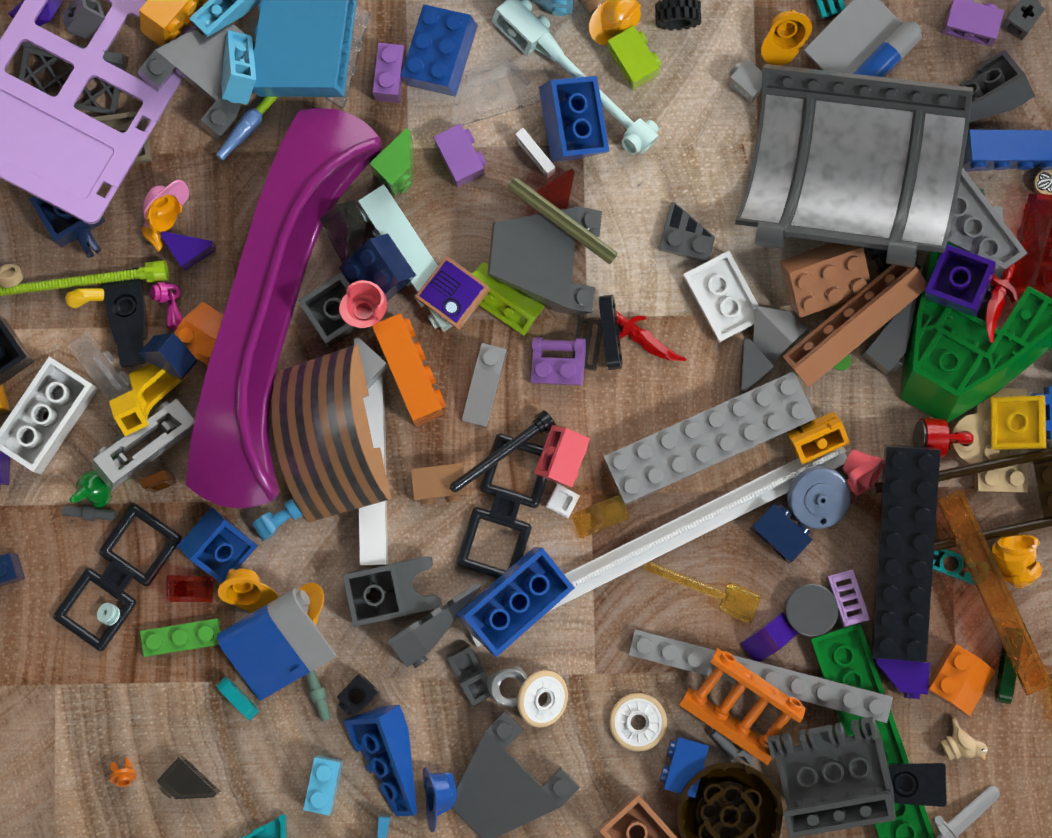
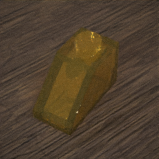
(600, 516)

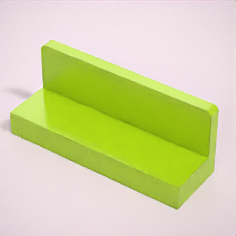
(507, 303)

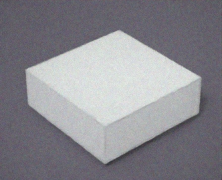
(562, 501)

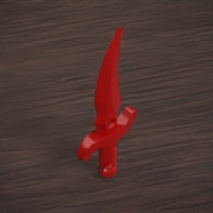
(997, 302)
(645, 338)

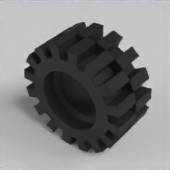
(678, 14)

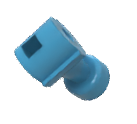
(268, 524)

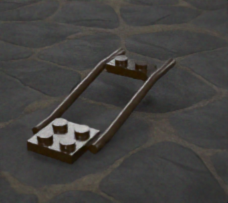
(1043, 473)

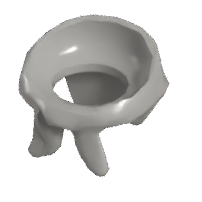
(494, 680)

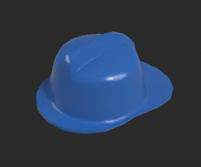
(440, 795)

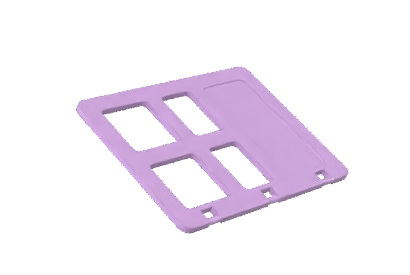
(52, 145)

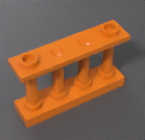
(740, 730)

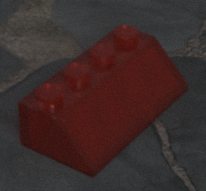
(1036, 239)

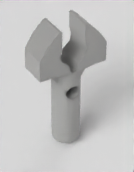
(730, 749)

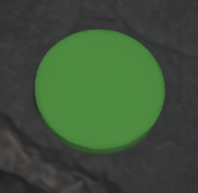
(843, 364)

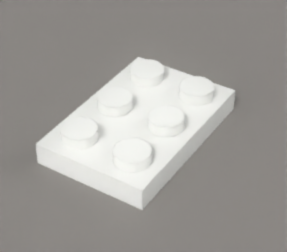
(722, 296)

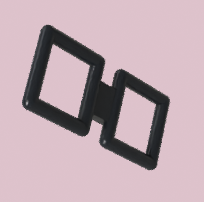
(502, 513)
(117, 577)

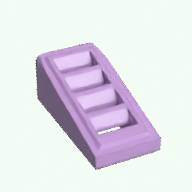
(863, 614)

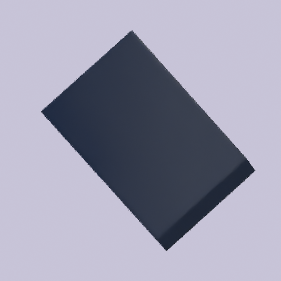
(169, 354)

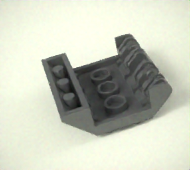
(834, 778)

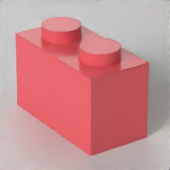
(562, 456)

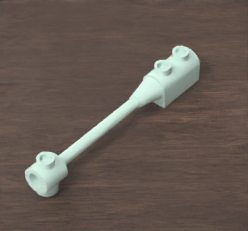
(532, 33)

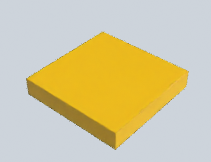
(1018, 422)

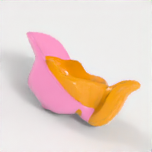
(161, 210)

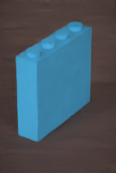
(303, 47)

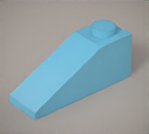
(220, 13)
(238, 68)

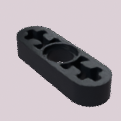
(610, 332)

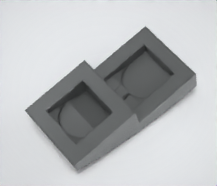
(470, 674)

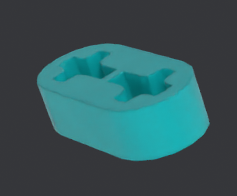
(238, 698)

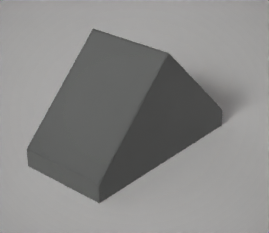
(753, 365)

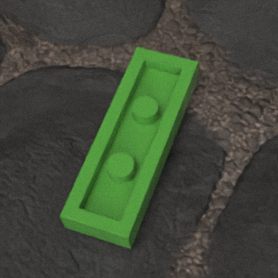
(180, 637)

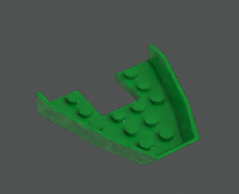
(954, 363)

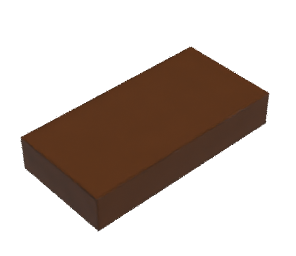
(158, 481)

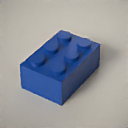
(439, 50)

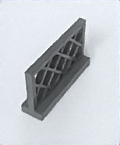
(116, 59)

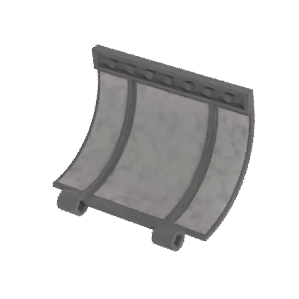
(856, 161)

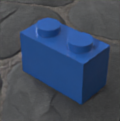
(685, 761)

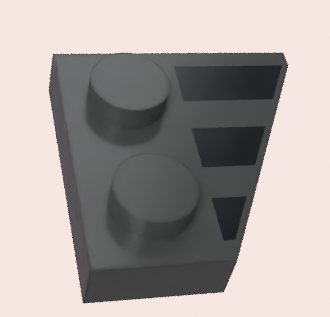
(686, 236)

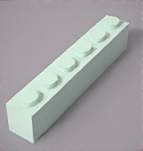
(388, 218)

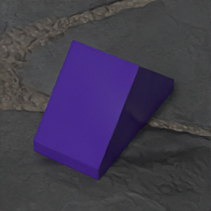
(188, 249)
(769, 638)

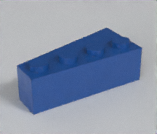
(1008, 150)

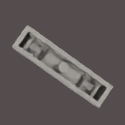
(108, 469)

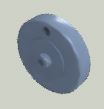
(819, 497)

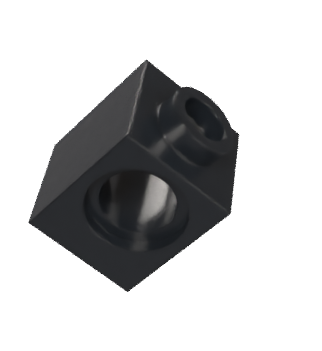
(369, 692)

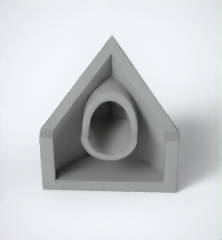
(775, 331)

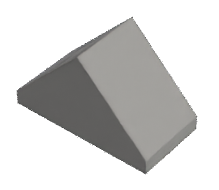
(372, 363)

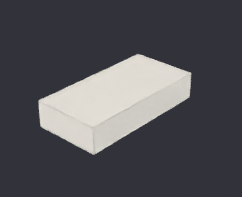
(535, 153)

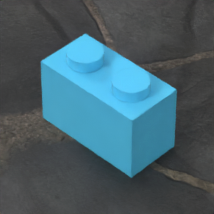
(323, 785)

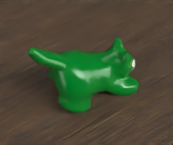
(93, 489)

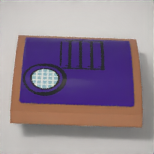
(452, 292)

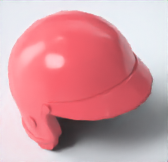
(363, 304)

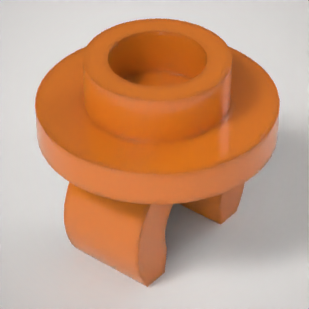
(124, 776)

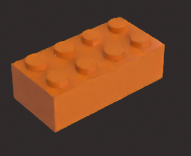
(408, 370)

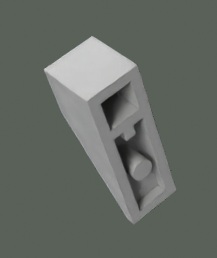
(484, 384)

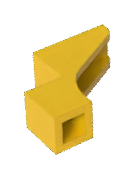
(149, 387)

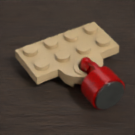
(972, 444)

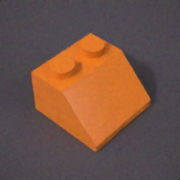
(200, 330)
(960, 678)

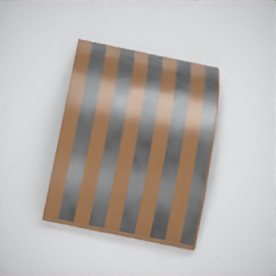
(326, 436)

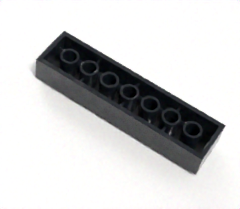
(905, 552)

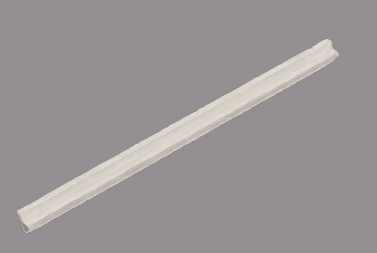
(690, 526)

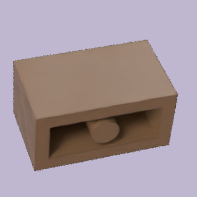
(435, 483)

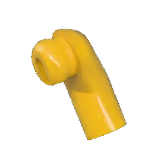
(83, 295)

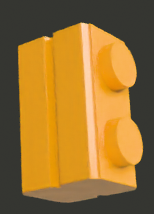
(818, 437)

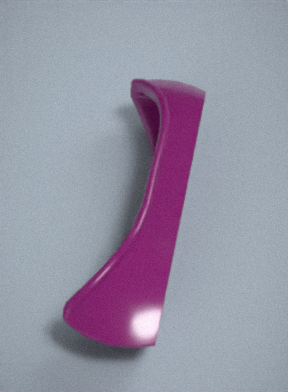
(231, 425)

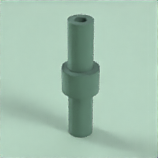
(318, 695)

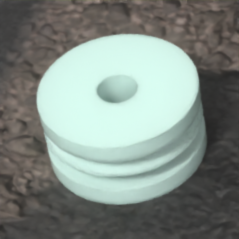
(108, 614)

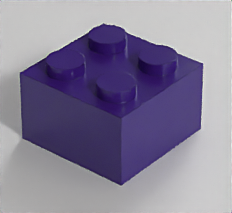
(960, 280)

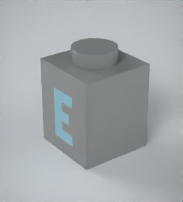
(746, 80)

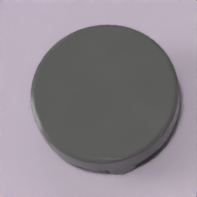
(811, 610)

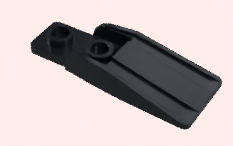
(127, 318)
(919, 783)

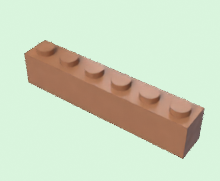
(855, 322)

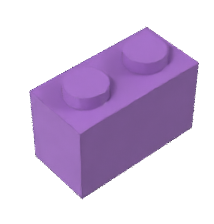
(973, 21)
(388, 72)
(459, 154)

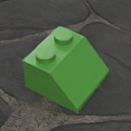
(396, 164)

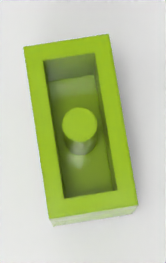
(633, 57)

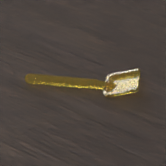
(735, 601)

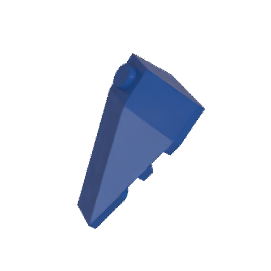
(386, 746)

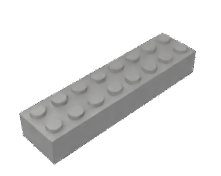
(708, 438)

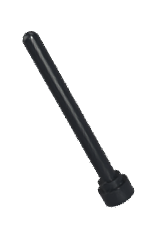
(541, 424)

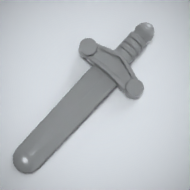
(967, 815)

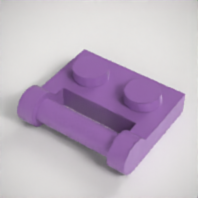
(558, 370)

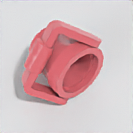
(862, 469)

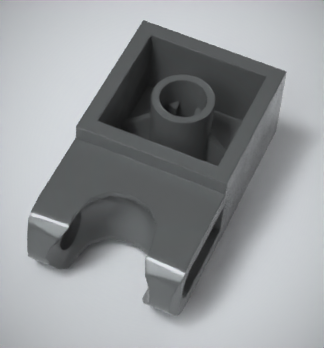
(396, 589)

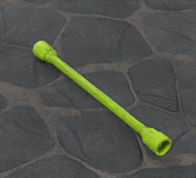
(152, 272)

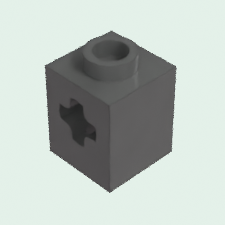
(83, 17)
(1017, 24)

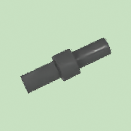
(89, 513)

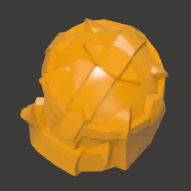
(1016, 559)

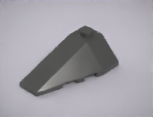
(998, 87)
(422, 636)

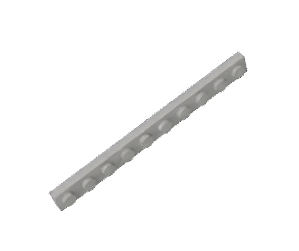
(792, 683)

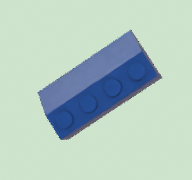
(515, 601)

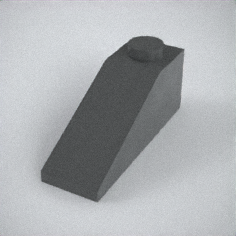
(891, 342)

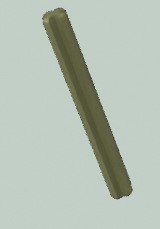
(562, 220)

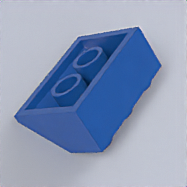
(573, 118)

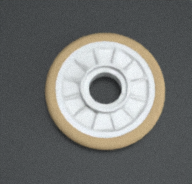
(529, 693)
(634, 705)

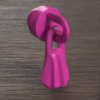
(161, 295)

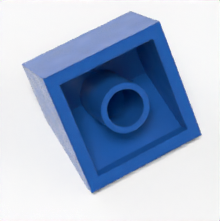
(217, 545)

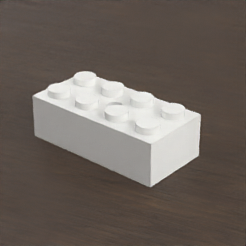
(25, 432)

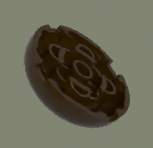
(753, 794)

